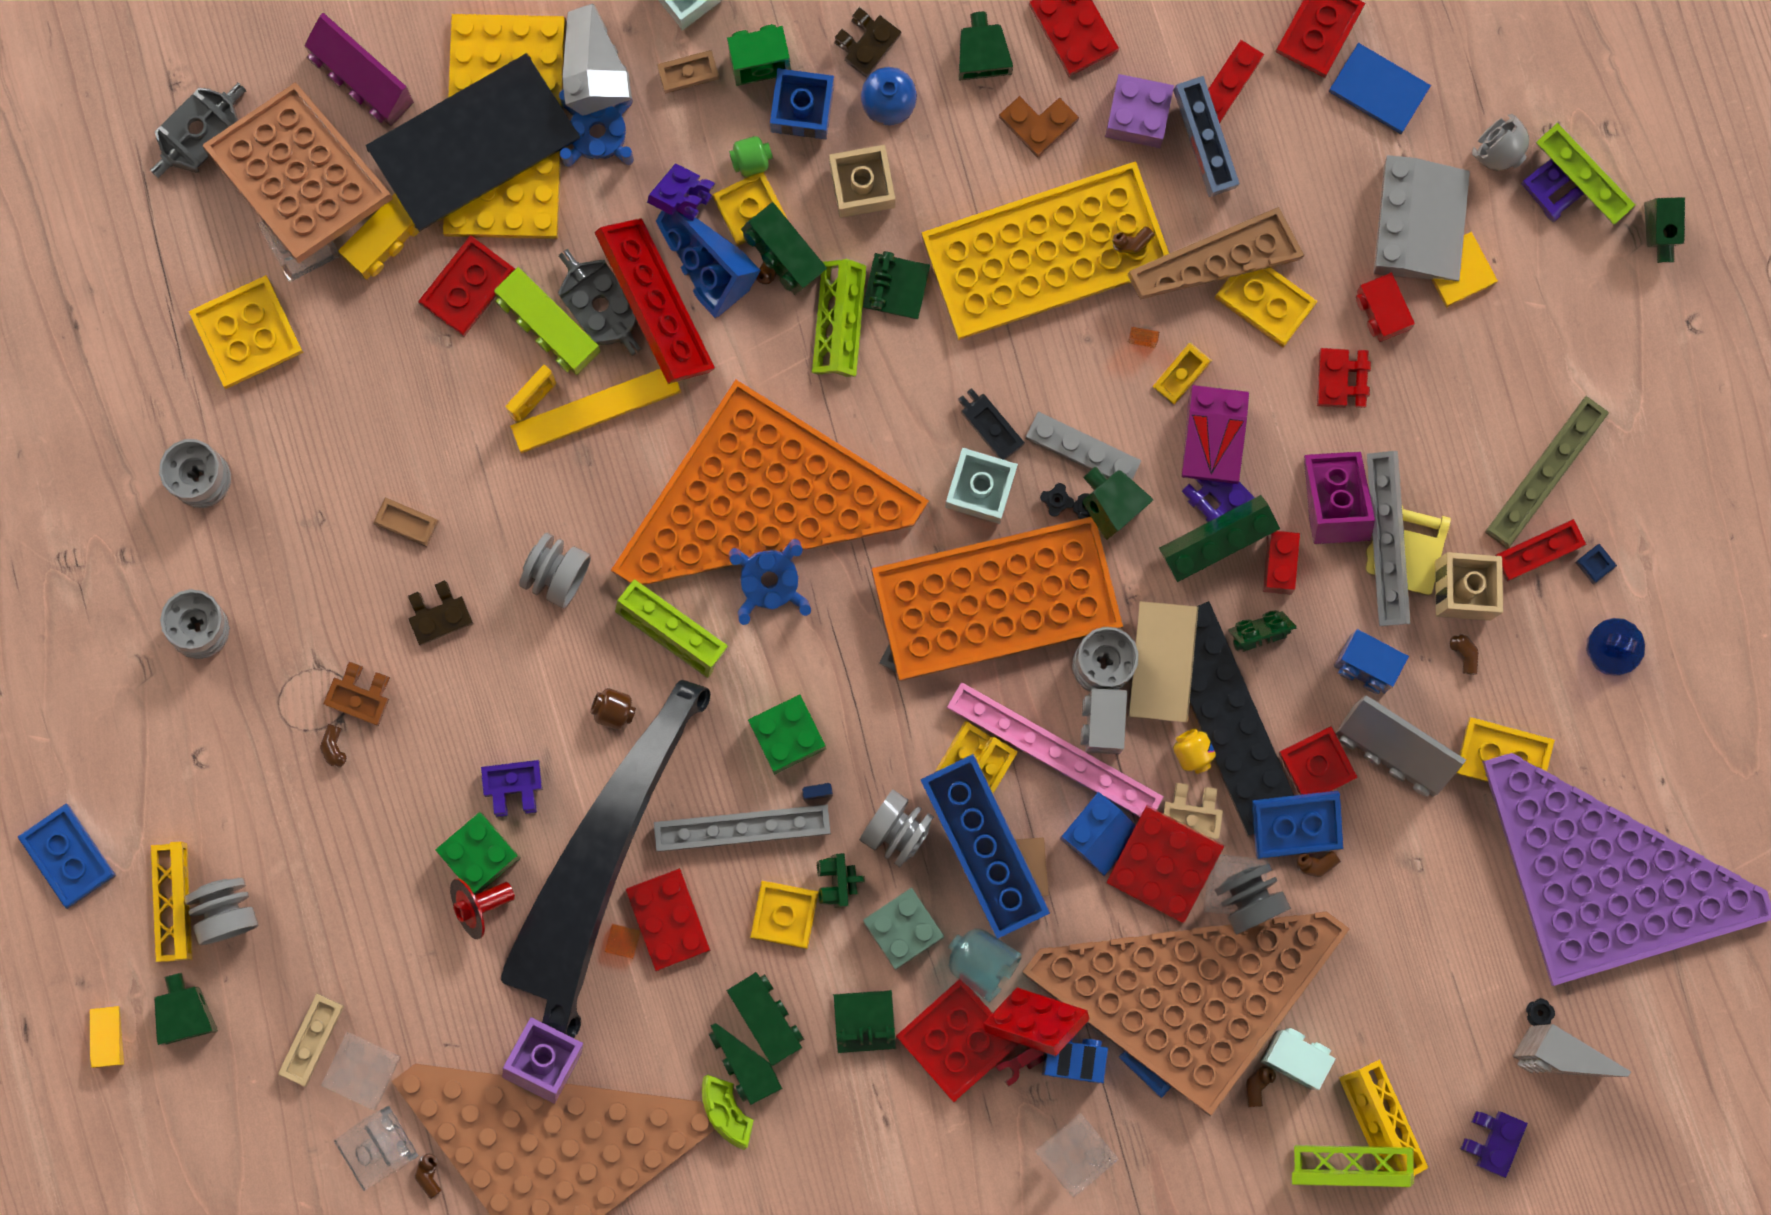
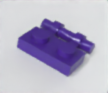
(1226, 494)

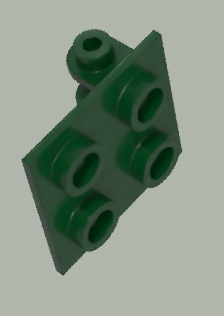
(896, 285)
(1273, 625)
(864, 1021)

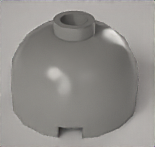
(1503, 144)

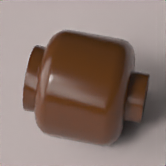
(612, 709)

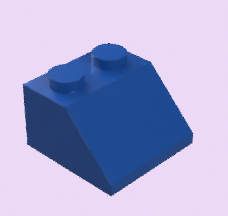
(1099, 833)

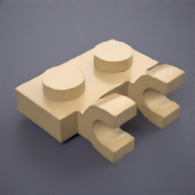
(1202, 819)

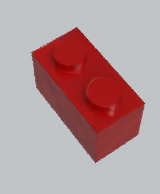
(1384, 307)
(1281, 562)

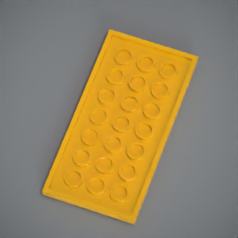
(478, 46)
(1042, 250)

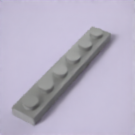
(1388, 539)
(742, 828)

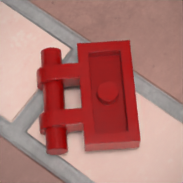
(1333, 378)

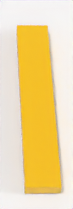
(593, 410)

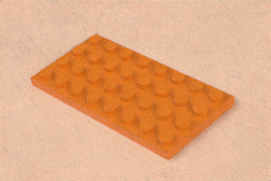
(996, 598)

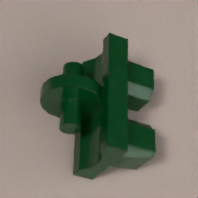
(836, 868)

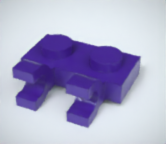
(673, 192)
(512, 779)
(1501, 1142)

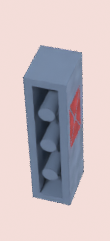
(1206, 136)

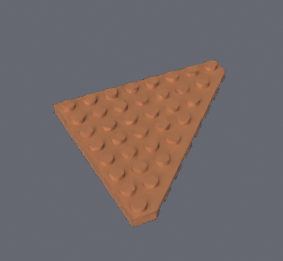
(1192, 999)
(548, 1156)

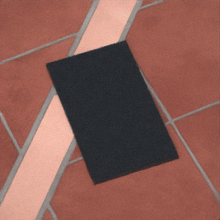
(472, 142)

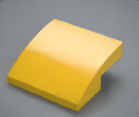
(989, 751)

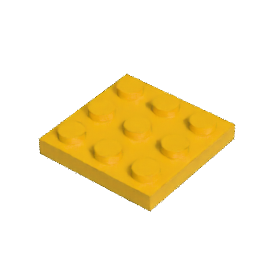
(245, 332)

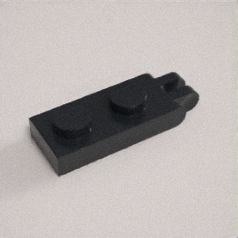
(990, 425)

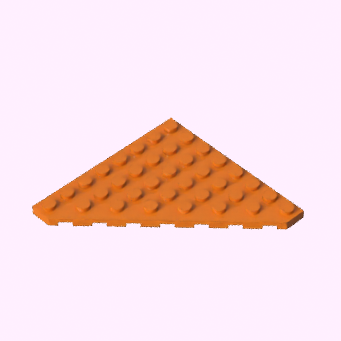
(755, 487)

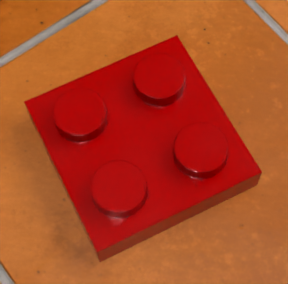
(1318, 763)

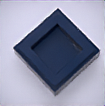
(1596, 563)
(817, 791)

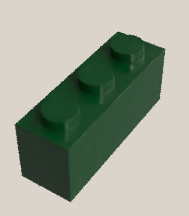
(783, 249)
(766, 1018)

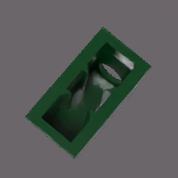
(983, 50)
(1667, 215)
(1113, 500)
(181, 1012)

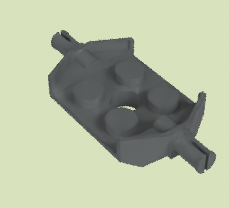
(185, 149)
(582, 287)

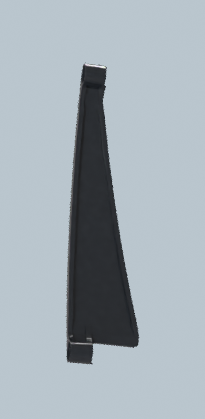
(566, 917)

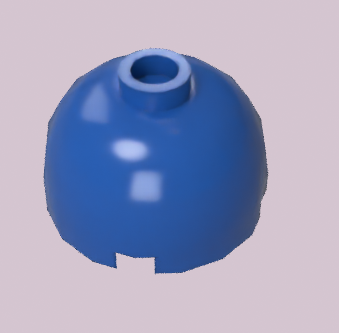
(888, 96)

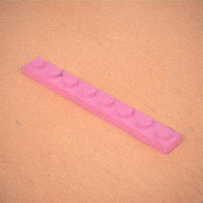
(1052, 750)

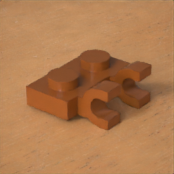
(355, 700)

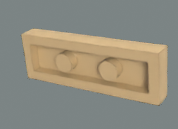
(311, 1040)

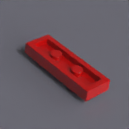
(1233, 77)
(1541, 550)

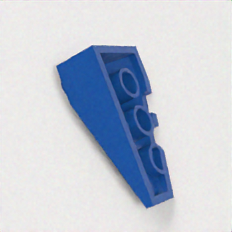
(714, 264)

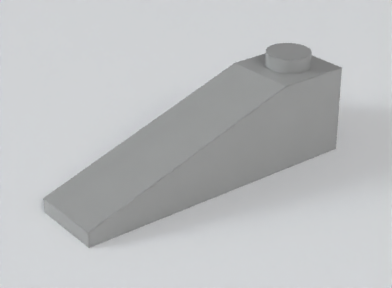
(591, 66)

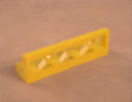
(179, 875)
(1375, 1121)

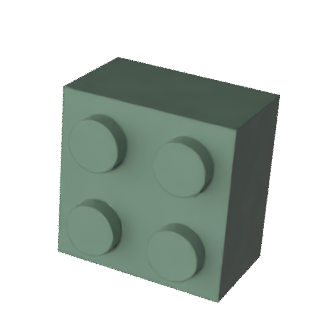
(903, 928)

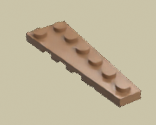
(1232, 252)

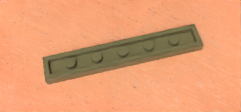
(1547, 472)

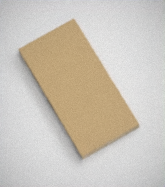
(1164, 661)

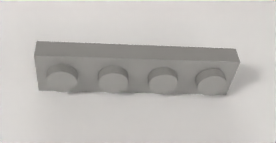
(1080, 447)

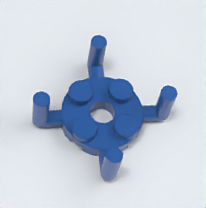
(602, 147)
(769, 596)

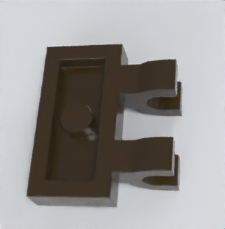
(872, 46)
(441, 619)

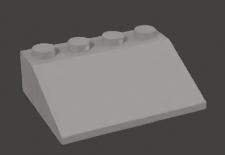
(1421, 219)
(1399, 747)
(1555, 1051)

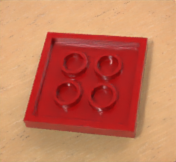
(1165, 864)
(952, 1040)

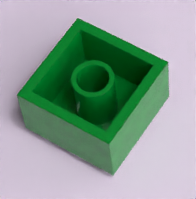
(758, 54)
(787, 734)
(478, 853)

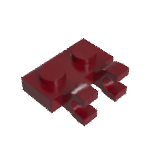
(1029, 1058)

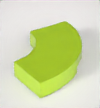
(724, 1112)

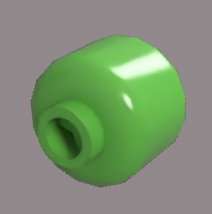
(750, 156)

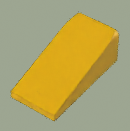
(1182, 373)
(106, 1037)

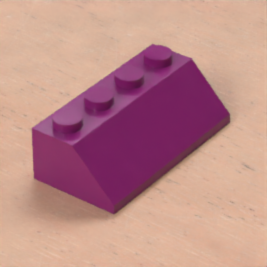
(358, 71)

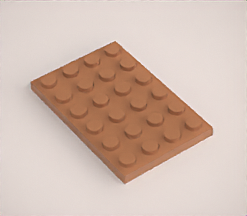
(297, 172)

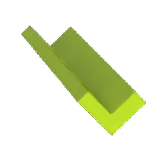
(1586, 174)
(844, 317)
(670, 628)
(1353, 1177)

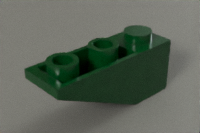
(752, 1070)

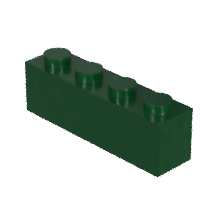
(1219, 538)

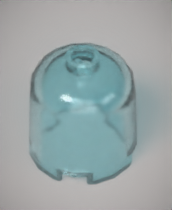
(982, 961)

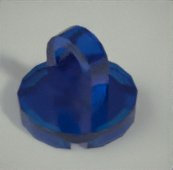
(1615, 646)

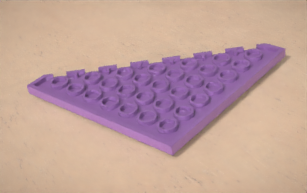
(1605, 883)

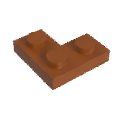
(1037, 130)

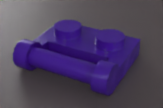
(1546, 182)

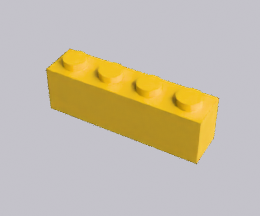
(379, 239)

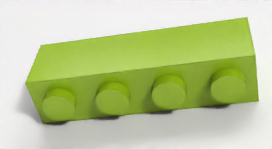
(547, 321)

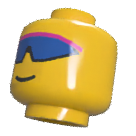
(1194, 751)

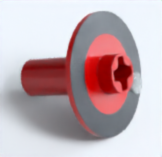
(470, 907)

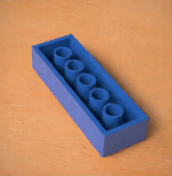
(985, 846)

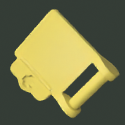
(1419, 551)

